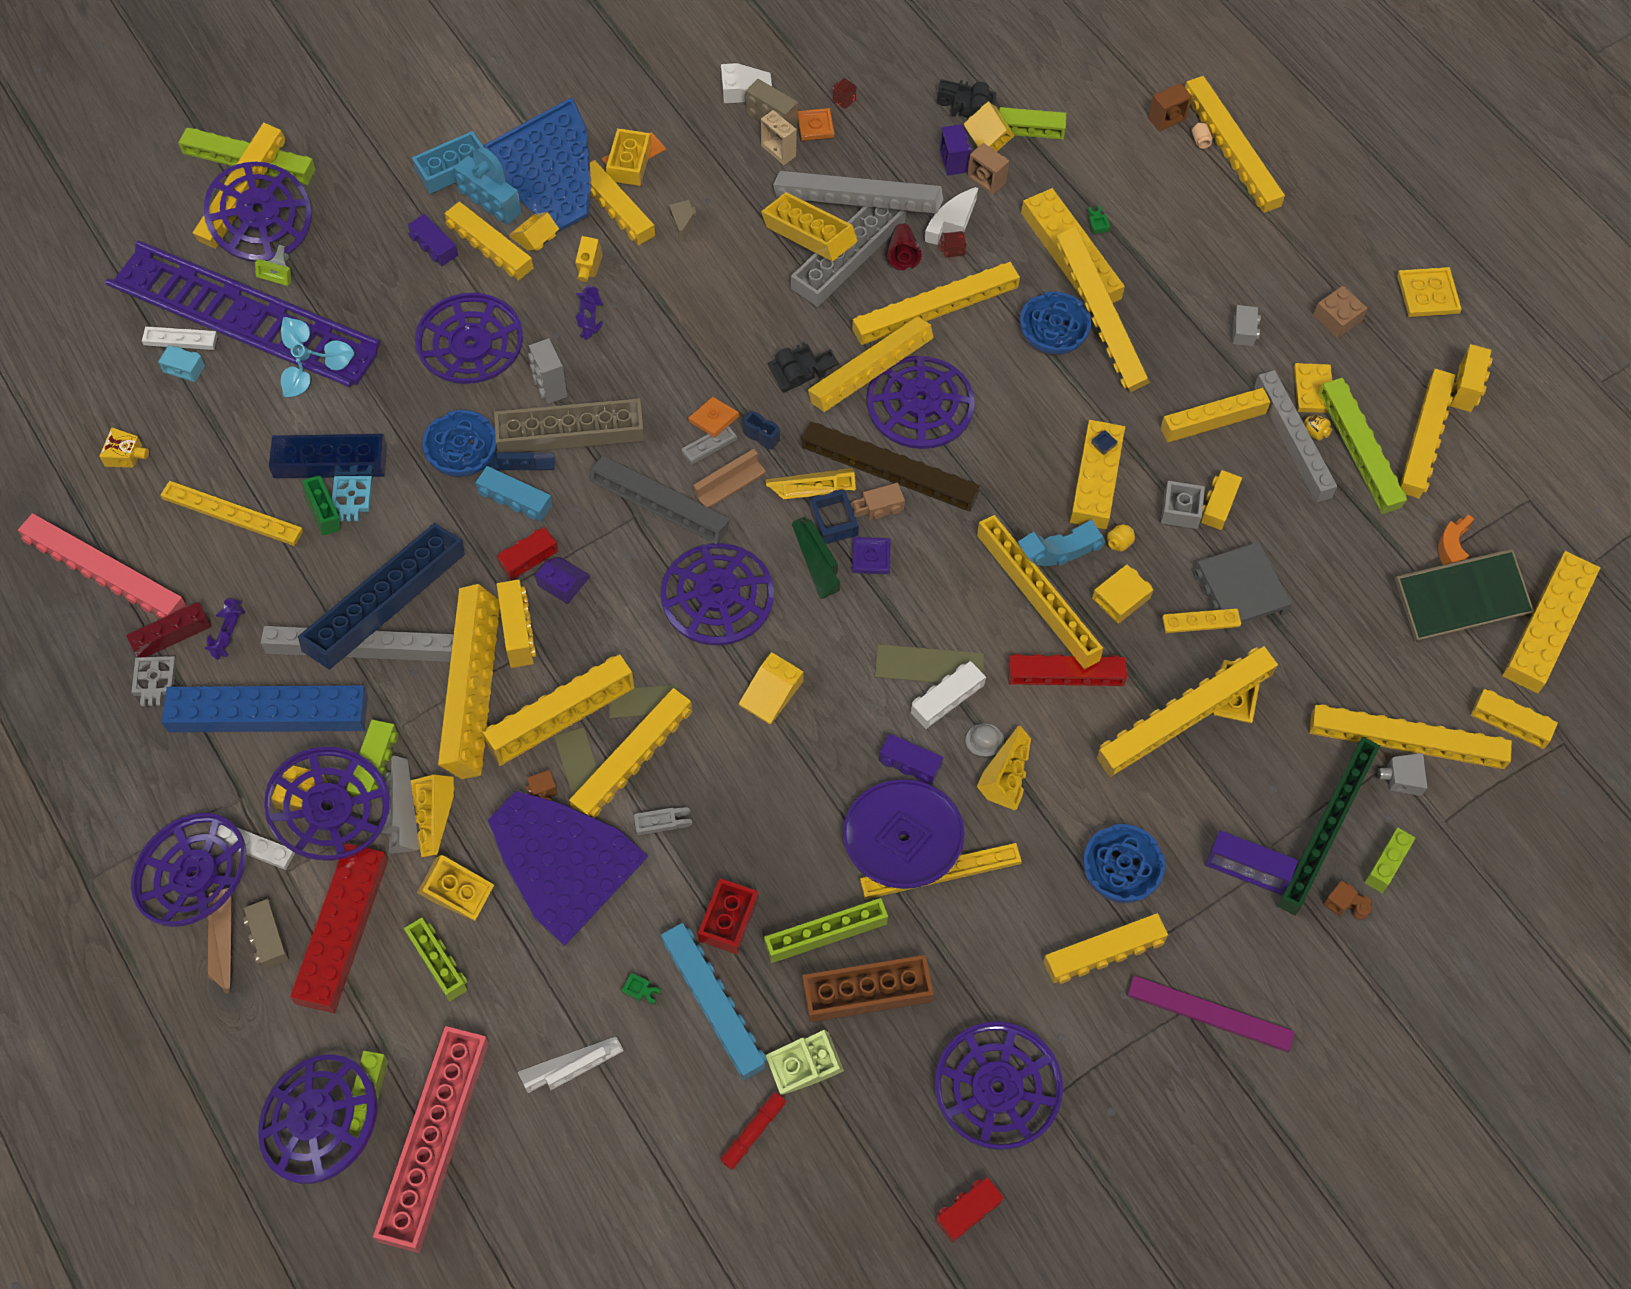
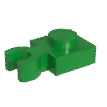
(1098, 222)
(638, 988)

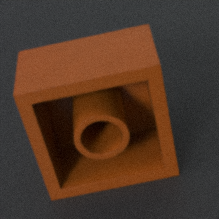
(1169, 107)

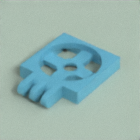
(351, 509)

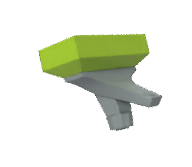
(275, 269)

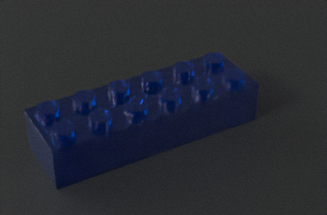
(327, 455)

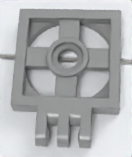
(152, 692)

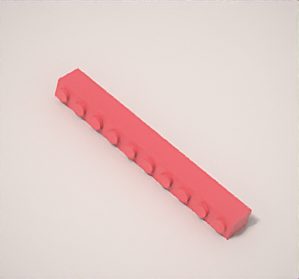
(100, 567)

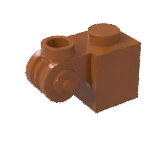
(541, 785)
(1346, 897)

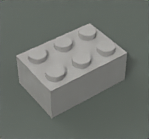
(547, 371)

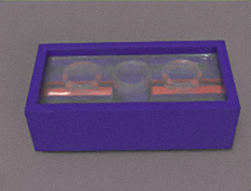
(1251, 862)

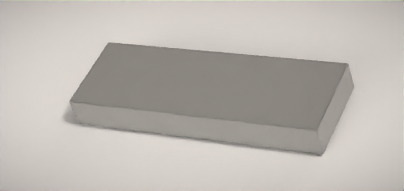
(707, 445)

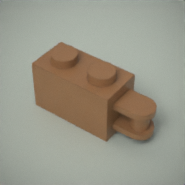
(879, 502)

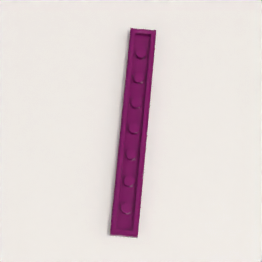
(1211, 1014)

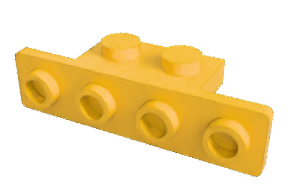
(1201, 620)

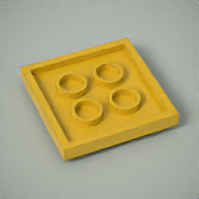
(1429, 292)

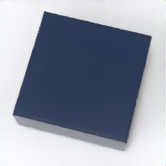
(1104, 442)

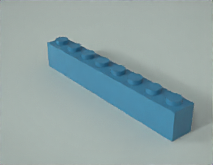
(713, 1002)

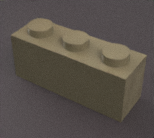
(265, 934)

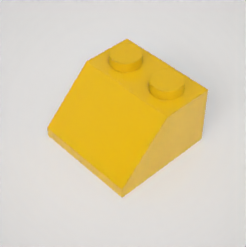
(535, 231)

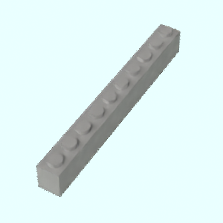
(860, 191)
(378, 645)

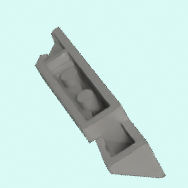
(401, 815)

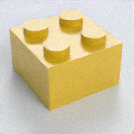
(290, 775)

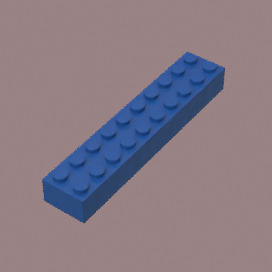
(265, 708)

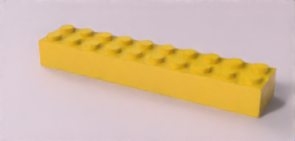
(469, 682)
(1186, 711)

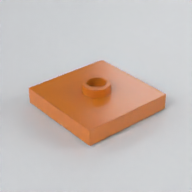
(815, 124)
(713, 417)

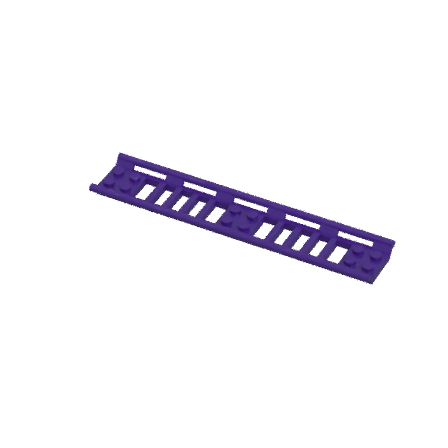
(243, 316)

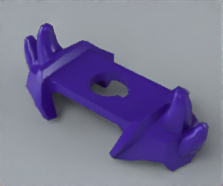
(588, 300)
(230, 613)

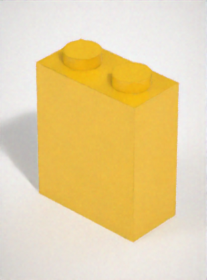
(989, 127)
(1122, 593)

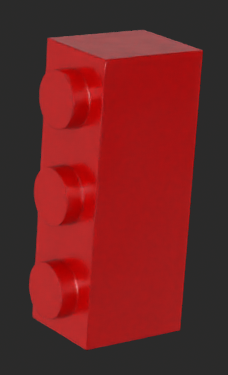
(527, 553)
(969, 1209)

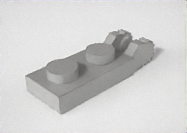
(661, 820)

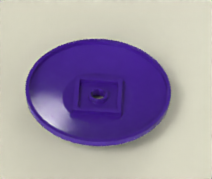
(899, 809)

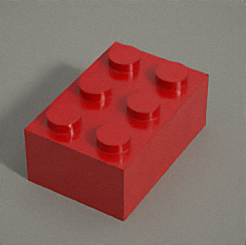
(728, 916)

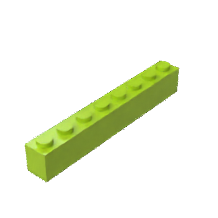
(229, 151)
(1362, 446)

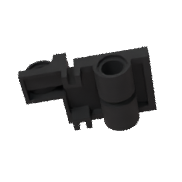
(964, 97)
(800, 365)

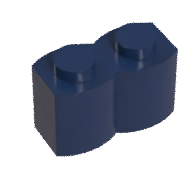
(761, 430)

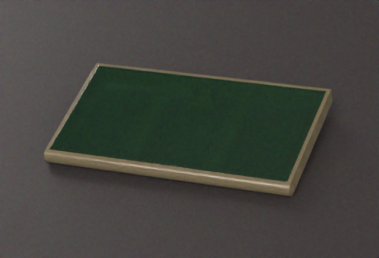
(1464, 595)

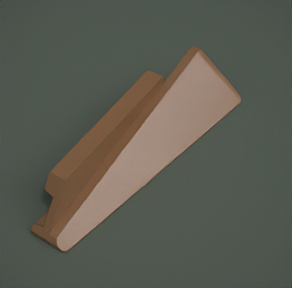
(220, 943)

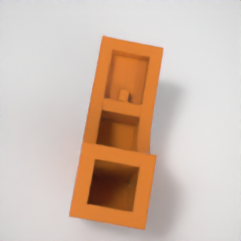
(1449, 545)

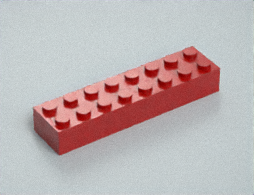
(339, 930)

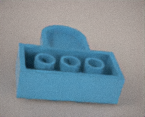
(485, 185)

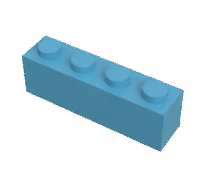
(513, 493)

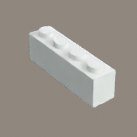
(947, 694)

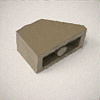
(682, 217)

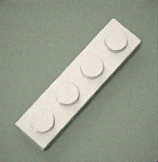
(179, 338)
(258, 847)

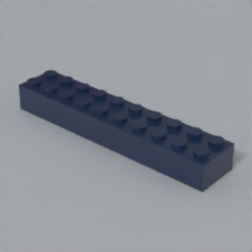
(381, 596)

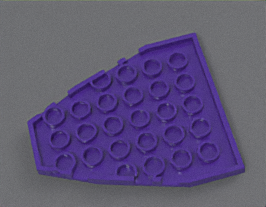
(561, 860)

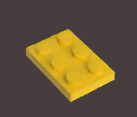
(1308, 382)

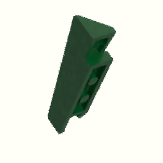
(817, 557)

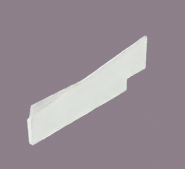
(566, 1067)

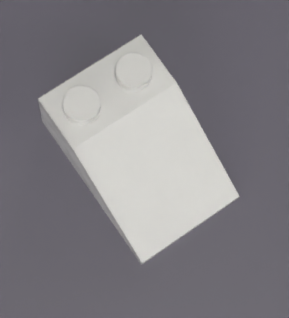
(737, 79)

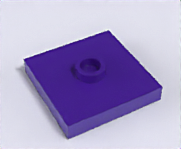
(871, 555)

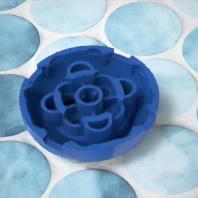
(1058, 308)
(453, 434)
(1131, 844)

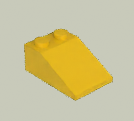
(772, 688)
(1242, 707)
(455, 888)

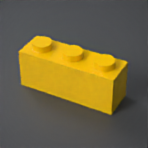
(1220, 499)

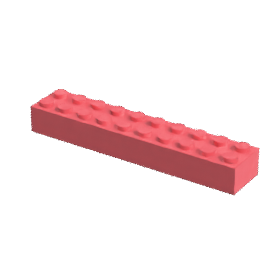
(431, 1140)

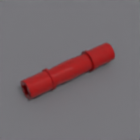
(753, 1130)

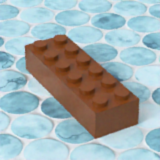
(867, 988)

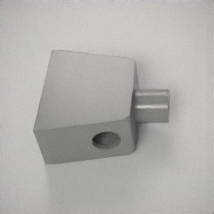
(1405, 774)

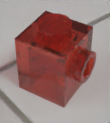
(844, 93)
(953, 244)

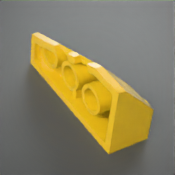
(1004, 774)
(432, 805)

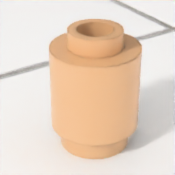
(1202, 135)

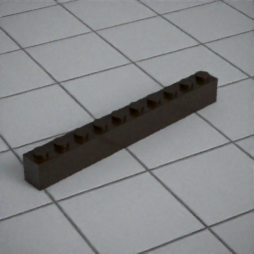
(890, 466)

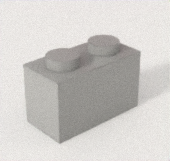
(1245, 325)

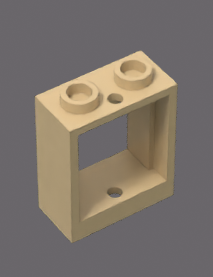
(786, 148)

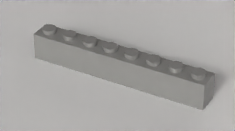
(1296, 438)

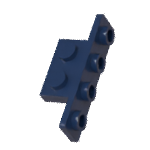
(522, 461)

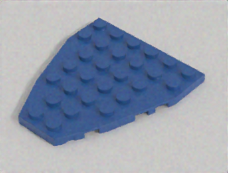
(549, 163)

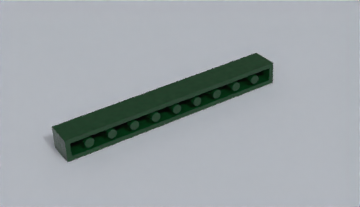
(1328, 826)

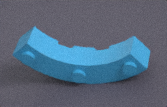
(1062, 549)

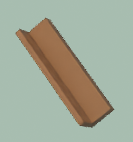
(729, 479)

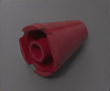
(903, 248)

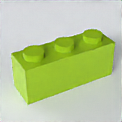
(1389, 860)

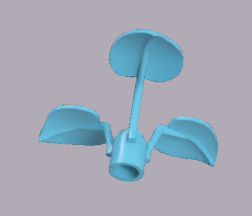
(294, 334)

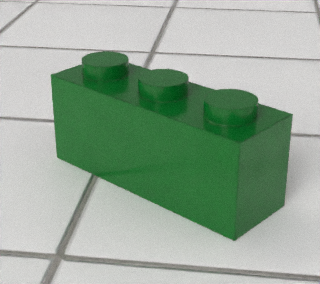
(321, 505)

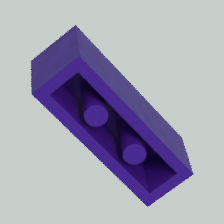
(432, 240)
(910, 759)

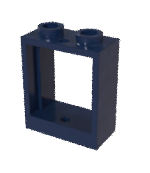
(836, 532)

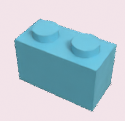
(181, 363)

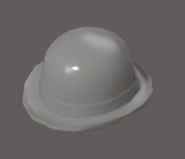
(984, 740)

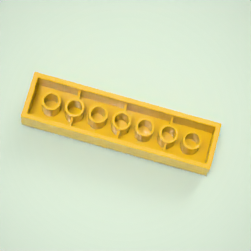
(1051, 217)
(1551, 622)
(559, 709)

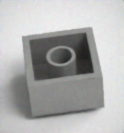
(1182, 504)

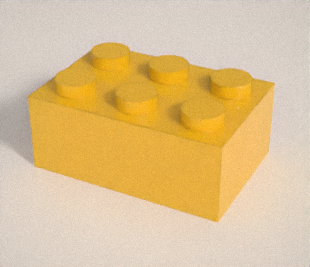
(629, 156)
(1471, 378)

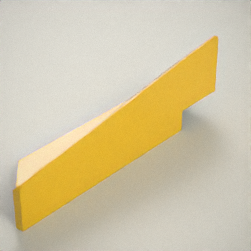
(813, 483)

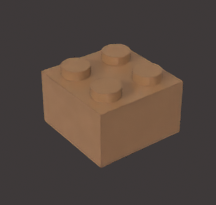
(988, 168)
(1340, 311)

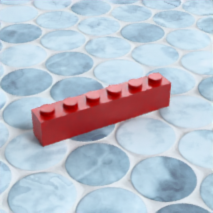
(1065, 671)

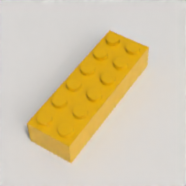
(809, 226)
(1097, 477)

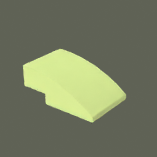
(804, 1062)

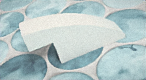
(952, 216)

